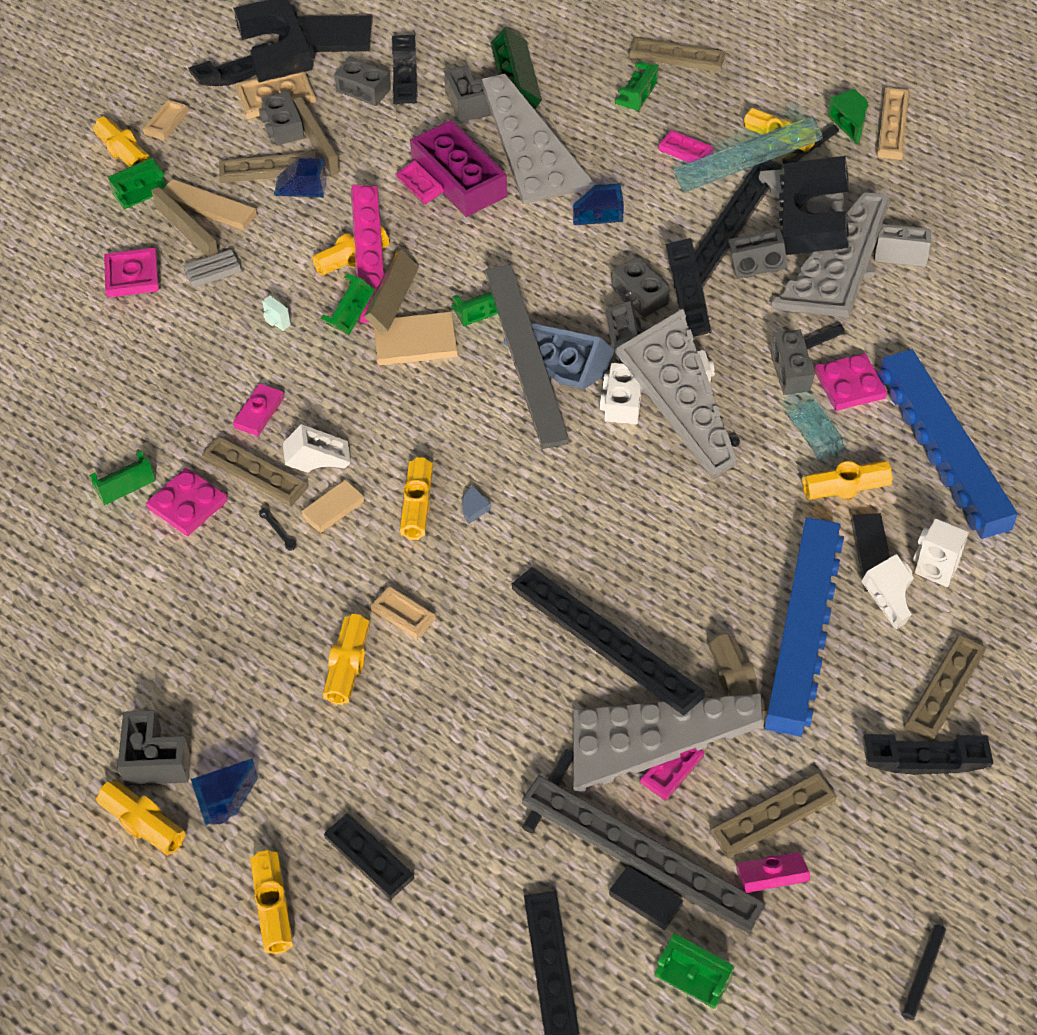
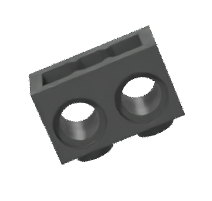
(362, 81)
(281, 118)
(756, 250)
(641, 286)
(622, 324)
(792, 362)

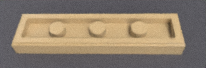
(893, 123)
(210, 205)

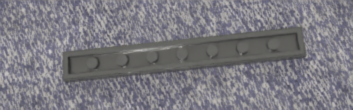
(526, 357)
(644, 854)

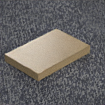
(251, 91)
(417, 339)

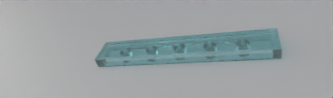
(748, 154)

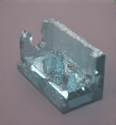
(817, 430)

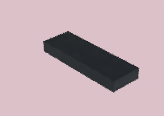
(869, 541)
(369, 856)

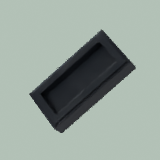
(646, 897)

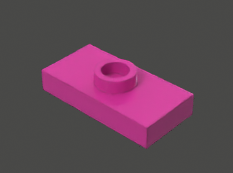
(684, 147)
(419, 182)
(258, 409)
(668, 776)
(773, 872)

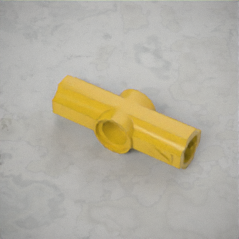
(764, 123)
(119, 142)
(341, 254)
(847, 479)
(416, 498)
(346, 659)
(141, 817)
(275, 917)

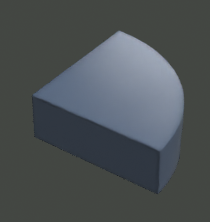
(474, 505)

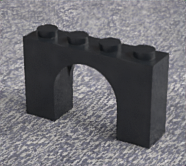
(282, 58)
(801, 183)

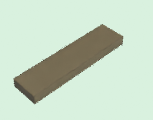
(677, 54)
(317, 136)
(258, 167)
(184, 222)
(391, 291)
(255, 471)
(945, 688)
(773, 814)

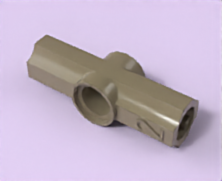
(734, 673)

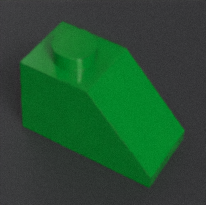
(849, 113)

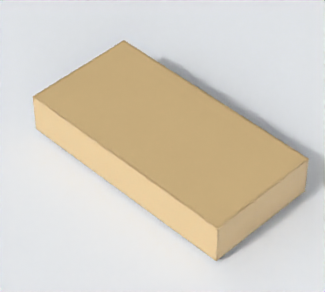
(165, 120)
(333, 506)
(403, 612)

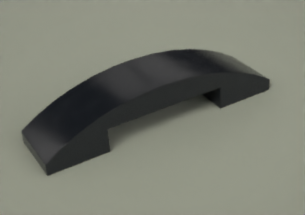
(404, 69)
(224, 74)
(689, 286)
(927, 757)

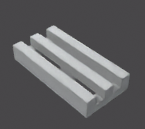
(212, 268)

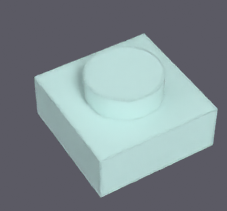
(276, 313)

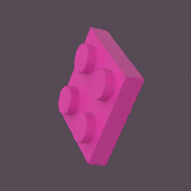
(131, 272)
(850, 382)
(186, 501)

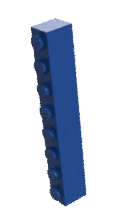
(947, 445)
(803, 628)

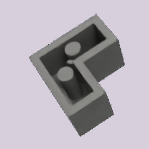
(465, 94)
(148, 756)

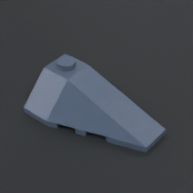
(572, 356)

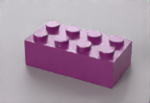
(460, 167)

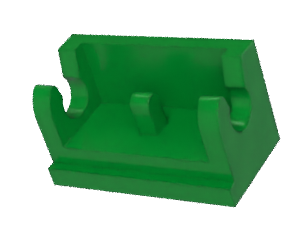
(638, 87)
(136, 183)
(350, 305)
(474, 309)
(123, 480)
(694, 971)

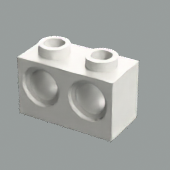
(622, 396)
(940, 552)

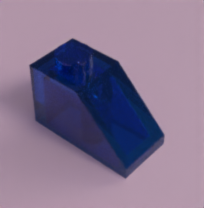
(302, 179)
(599, 205)
(224, 791)

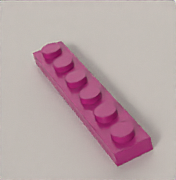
(367, 238)

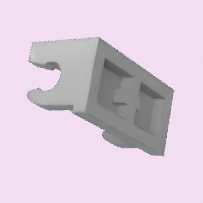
(903, 245)

